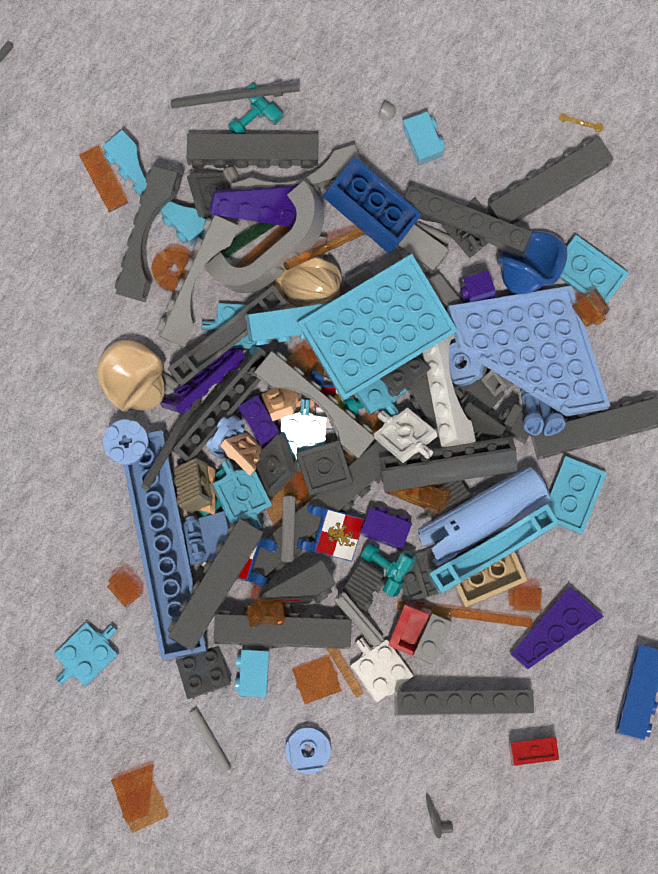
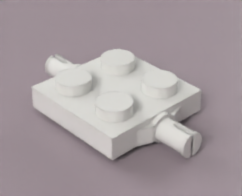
(405, 435)
(380, 670)

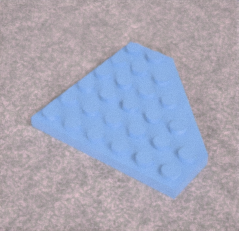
(535, 345)

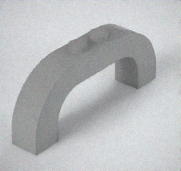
(270, 264)

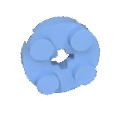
(463, 376)
(226, 429)
(136, 448)
(318, 758)

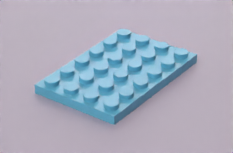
(377, 327)

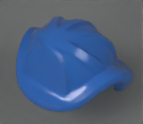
(541, 264)

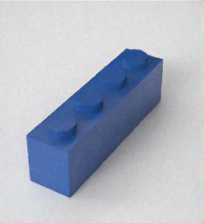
(640, 695)

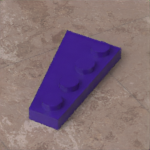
(256, 204)
(187, 394)
(558, 626)

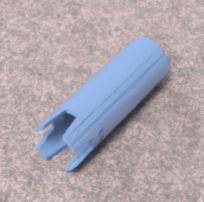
(485, 514)

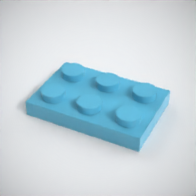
(591, 269)
(575, 494)

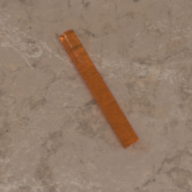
(346, 673)

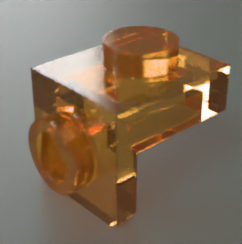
(265, 612)

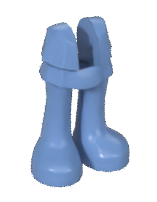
(534, 422)

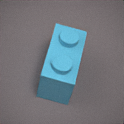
(423, 138)
(253, 673)

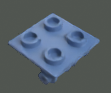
(204, 536)

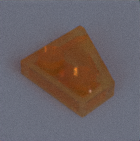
(134, 792)

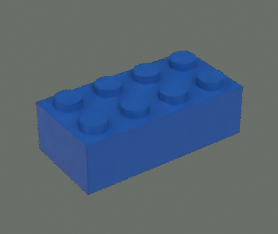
(371, 205)

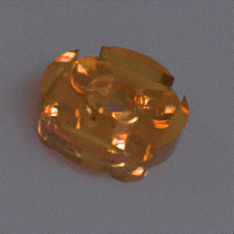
(165, 260)

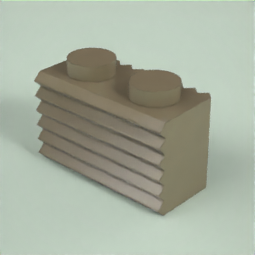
(192, 485)

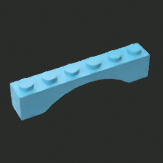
(124, 155)
(493, 550)

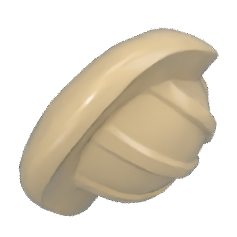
(309, 284)
(131, 376)

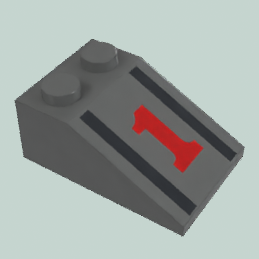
(305, 587)

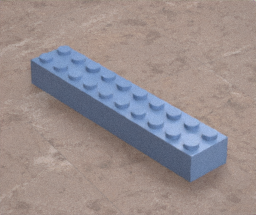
(161, 545)

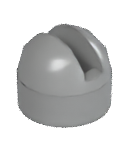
(387, 112)

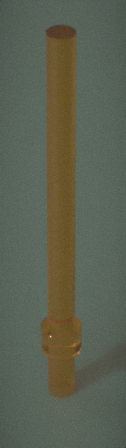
(302, 258)
(473, 615)

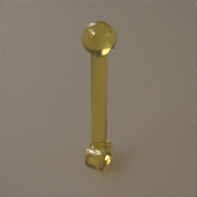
(597, 128)

